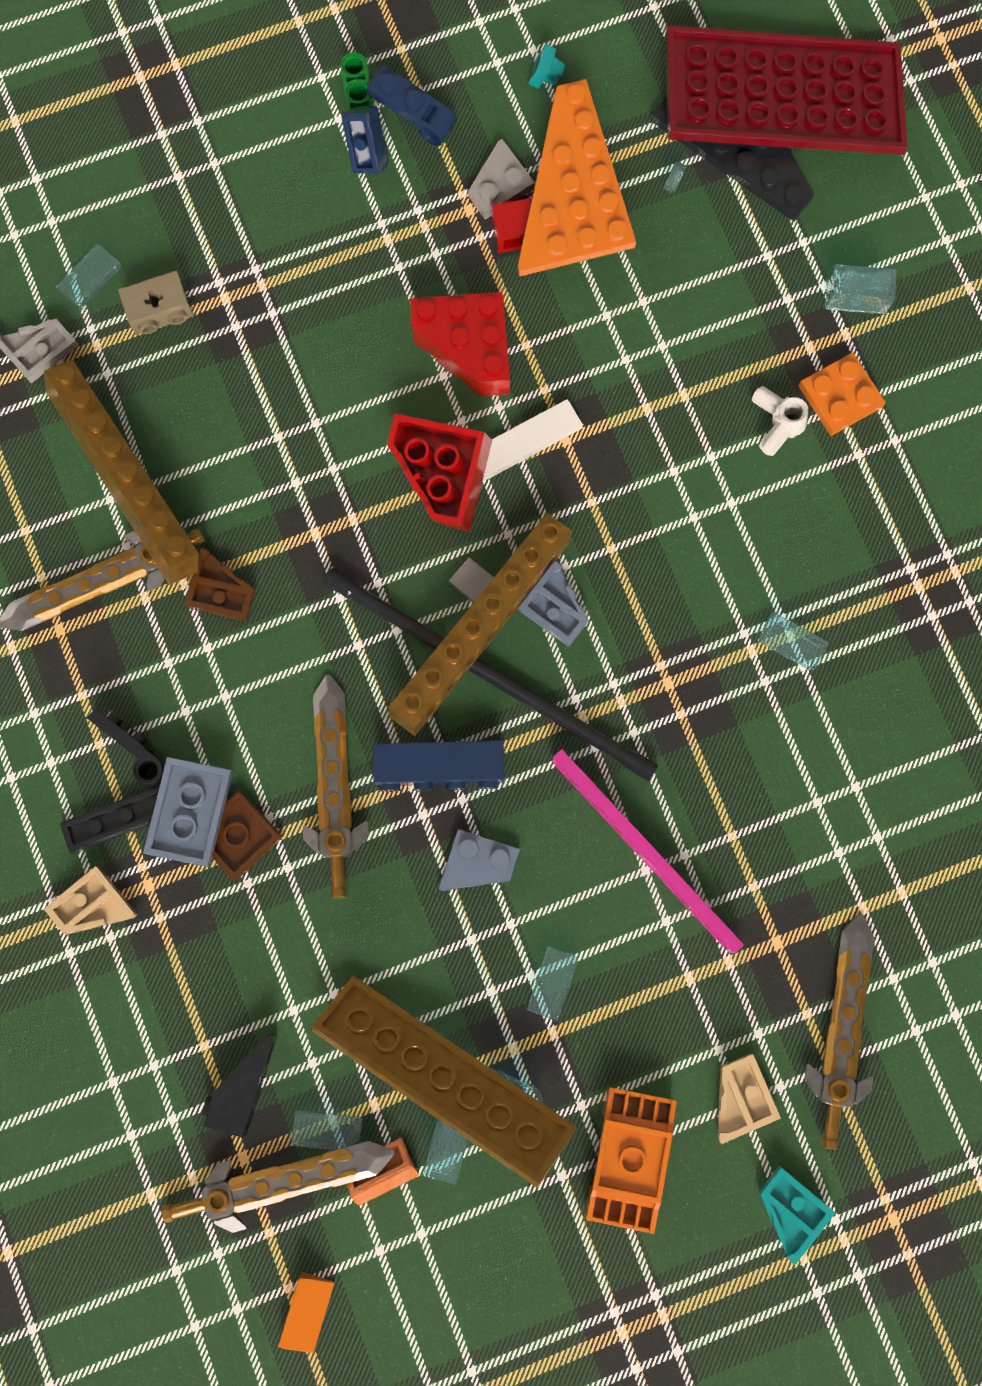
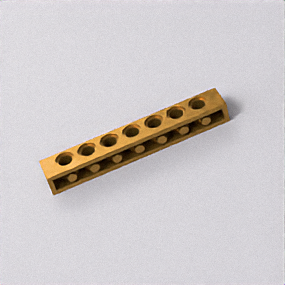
(479, 625)

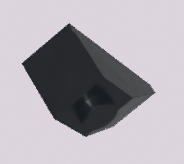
(236, 1098)

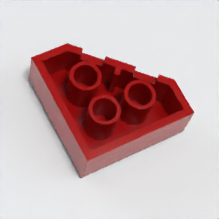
(466, 338)
(442, 466)

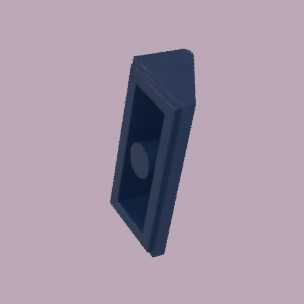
(365, 140)

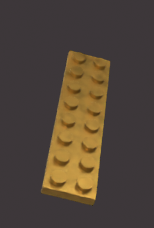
(445, 1080)

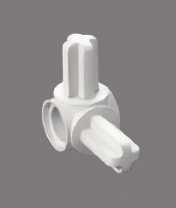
(782, 426)

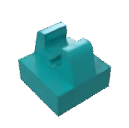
(546, 68)

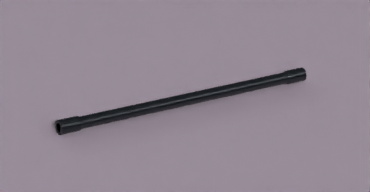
(630, 759)

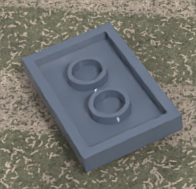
(188, 812)

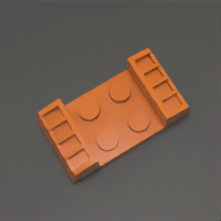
(631, 1160)

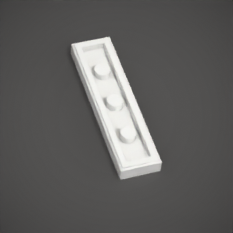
(531, 437)

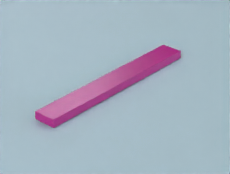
(647, 852)

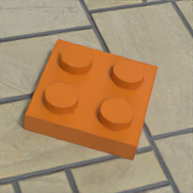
(841, 394)

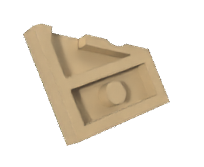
(89, 904)
(743, 1099)

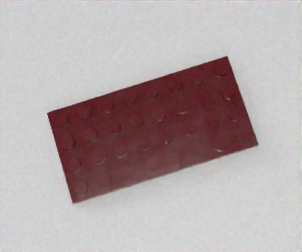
(785, 90)

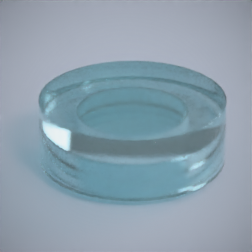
(674, 177)

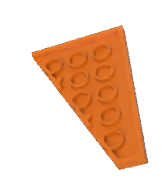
(576, 195)

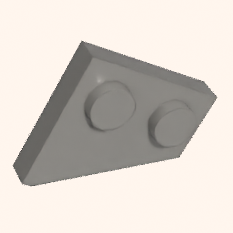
(499, 180)
(37, 347)

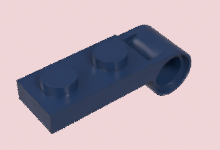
(412, 104)

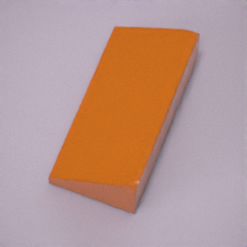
(395, 1173)
(306, 1313)

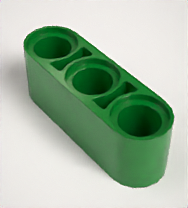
(355, 84)

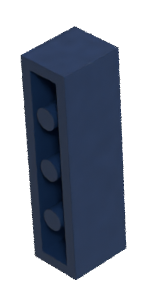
(438, 764)

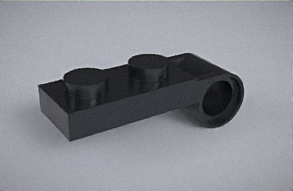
(132, 742)

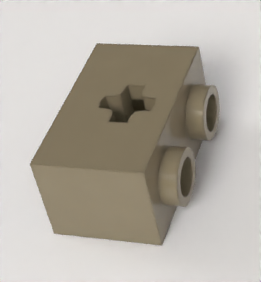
(141, 298)

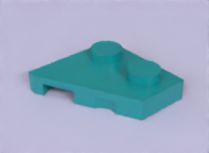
(794, 1213)

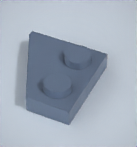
(555, 606)
(477, 862)

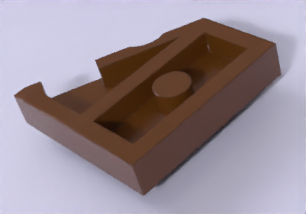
(219, 590)

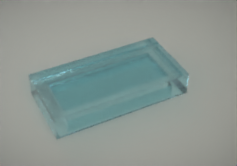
(89, 276)
(792, 641)
(552, 983)
(325, 1130)

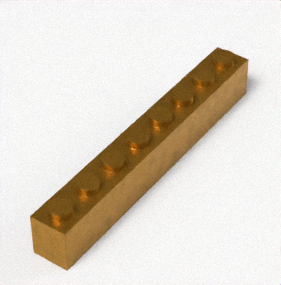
(121, 472)

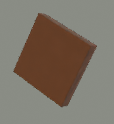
(243, 836)

